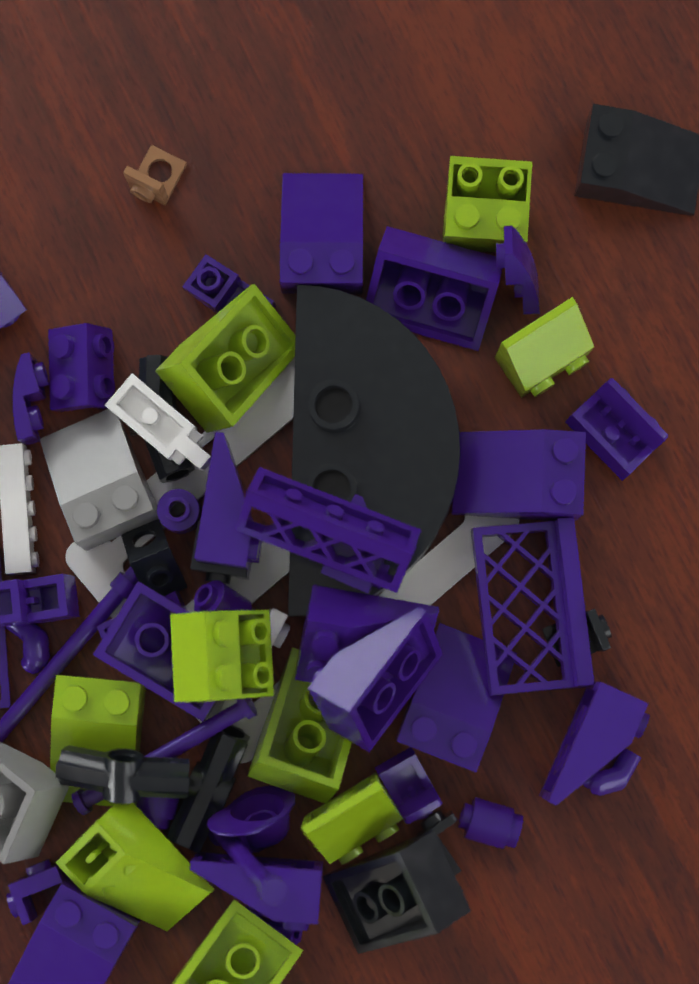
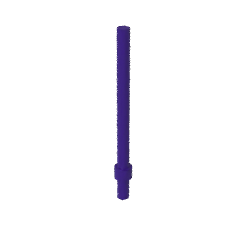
(121, 589)

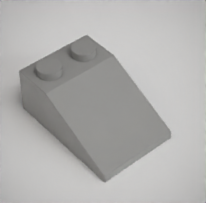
(98, 480)
(27, 804)

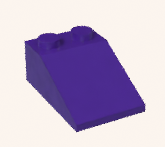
(321, 231)
(521, 474)
(223, 501)
(342, 618)
(142, 646)
(375, 678)
(452, 706)
(597, 734)
(301, 877)
(75, 941)

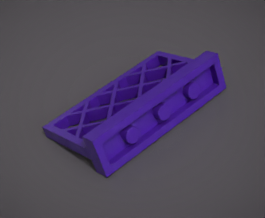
(567, 600)

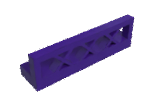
(330, 522)

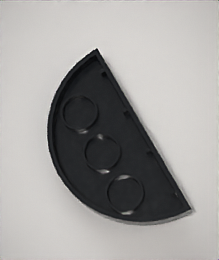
(368, 424)

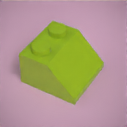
(545, 349)

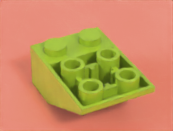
(134, 868)

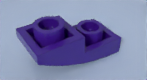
(519, 269)
(215, 284)
(28, 388)

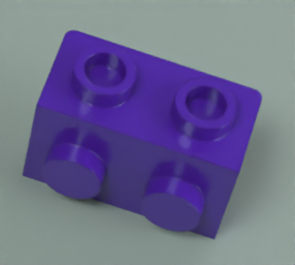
(80, 367)
(617, 428)

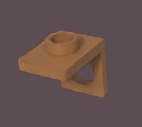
(148, 188)

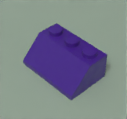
(434, 287)

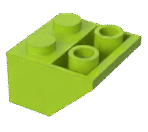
(485, 198)
(221, 655)

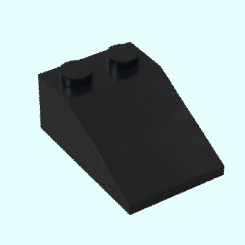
(638, 161)
(397, 894)

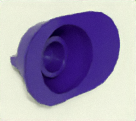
(256, 817)

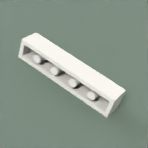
(17, 510)

